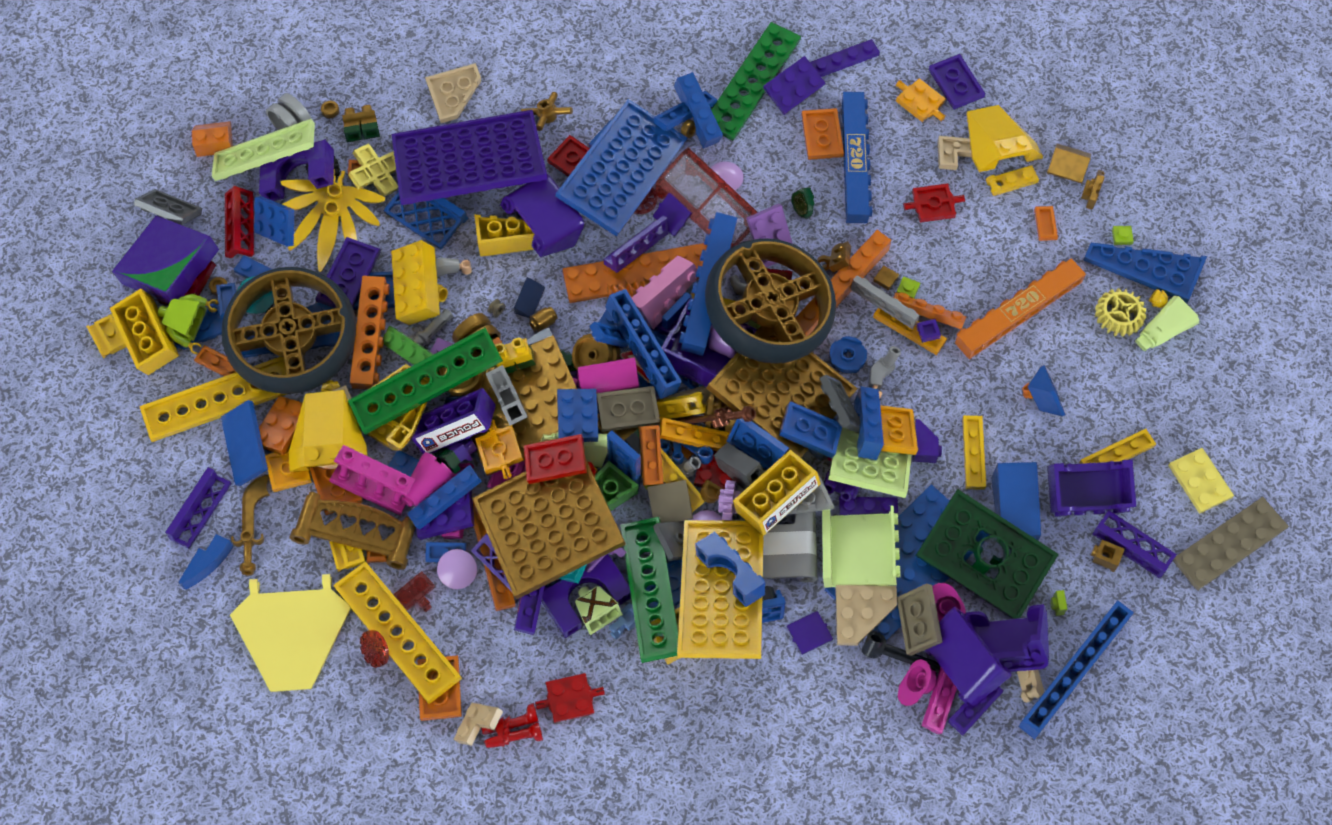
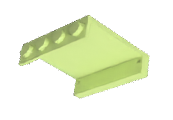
(860, 549)

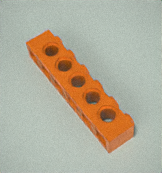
(369, 286)

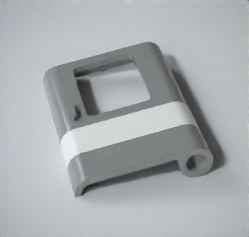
(790, 548)

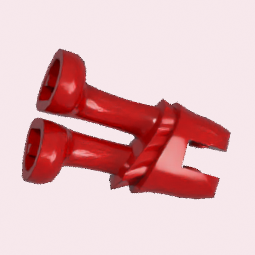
(505, 725)

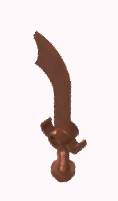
(721, 416)

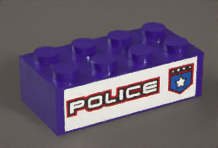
(454, 421)

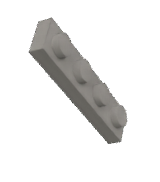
(885, 302)

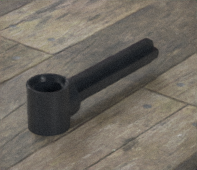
(876, 645)

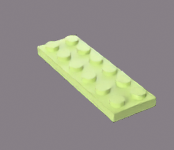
(263, 150)

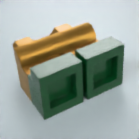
(354, 121)

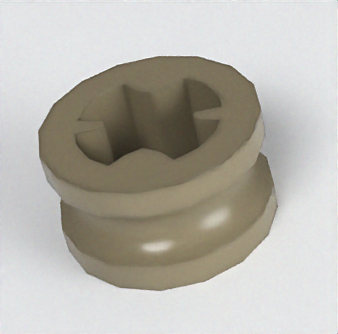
(496, 308)

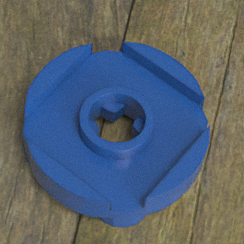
(851, 364)

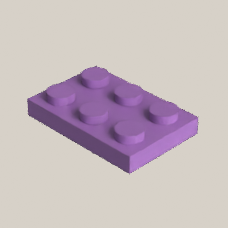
(769, 224)

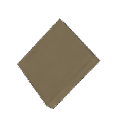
(670, 501)

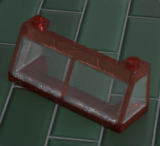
(704, 194)

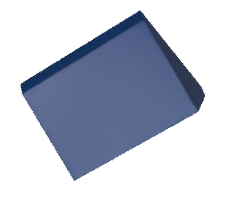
(1045, 393)

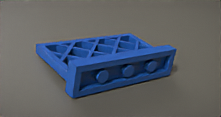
(443, 205)

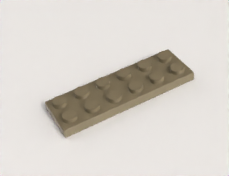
(1230, 543)

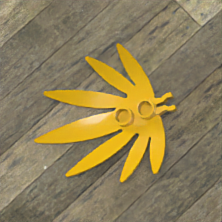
(332, 203)

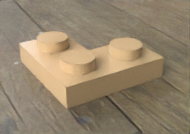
(949, 149)
(475, 718)

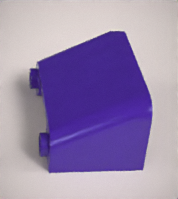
(549, 218)
(1016, 642)
(967, 658)

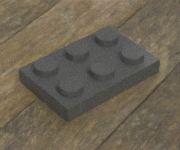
(167, 206)
(840, 403)

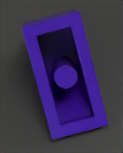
(927, 444)

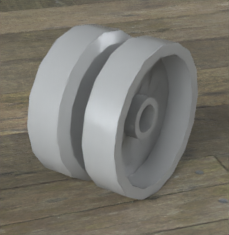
(287, 112)

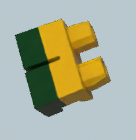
(516, 354)

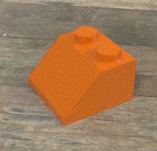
(211, 138)

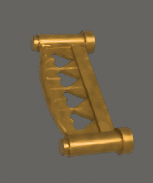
(394, 546)

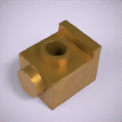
(1113, 553)

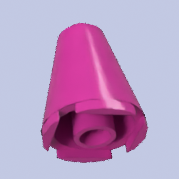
(428, 477)

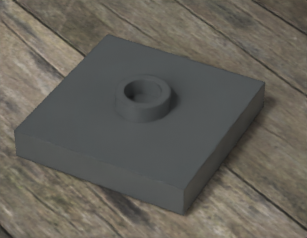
(671, 538)

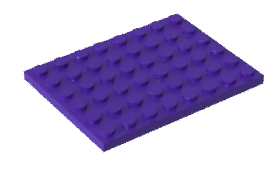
(468, 157)

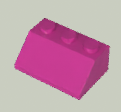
(609, 376)

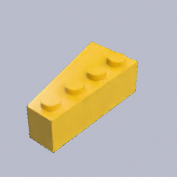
(502, 235)

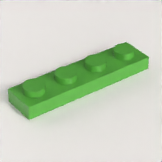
(405, 346)

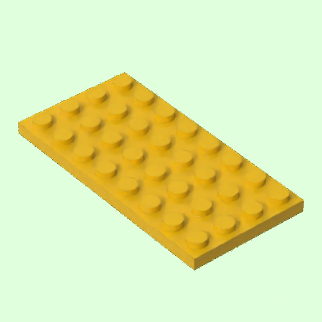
(710, 615)

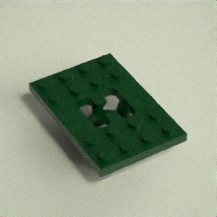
(1018, 572)

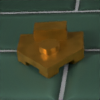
(1092, 189)

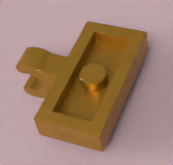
(839, 257)

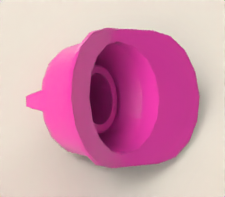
(946, 599)
(918, 681)

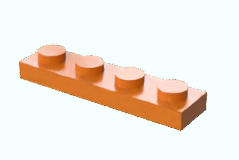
(937, 312)

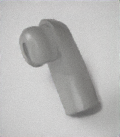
(738, 287)

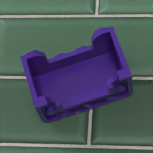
(1091, 488)

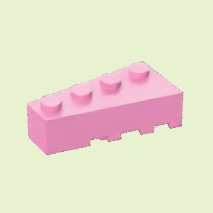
(664, 290)

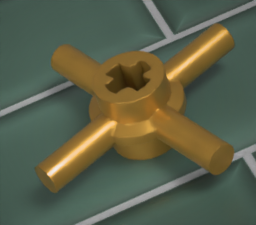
(548, 111)

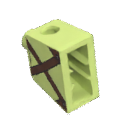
(596, 608)

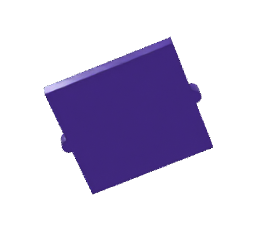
(675, 212)
(809, 632)

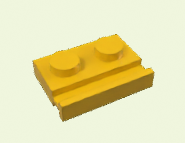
(106, 336)
(346, 556)

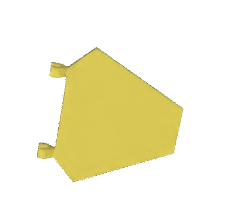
(290, 632)

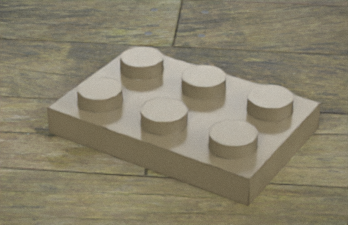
(628, 409)
(919, 619)

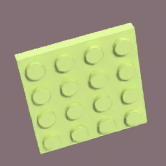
(886, 474)

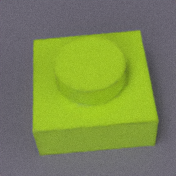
(1122, 235)
(908, 286)
(1058, 603)

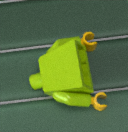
(185, 317)

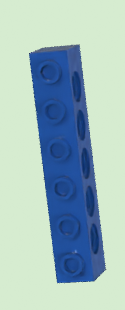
(643, 344)

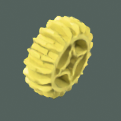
(1122, 306)

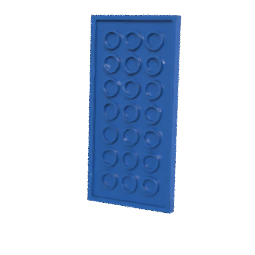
(621, 168)
(913, 529)

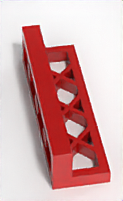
(234, 220)

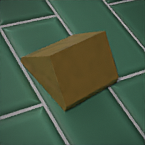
(1069, 163)

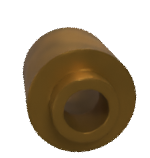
(543, 319)

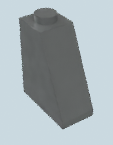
(738, 465)

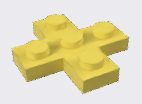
(374, 170)

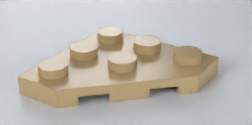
(453, 90)
(861, 610)

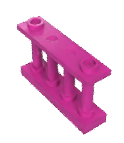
(371, 479)

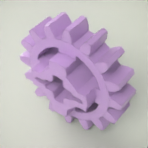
(726, 499)

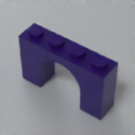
(320, 170)
(556, 597)

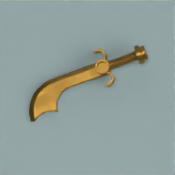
(253, 493)

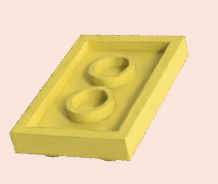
(1201, 480)

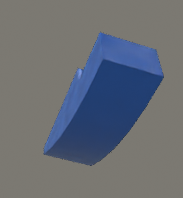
(205, 561)

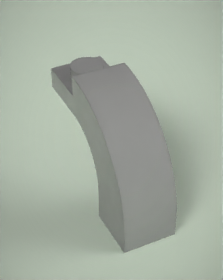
(507, 395)

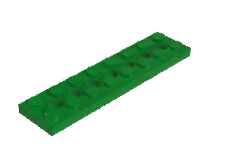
(748, 70)
(423, 393)
(642, 598)

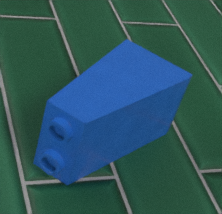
(1017, 495)

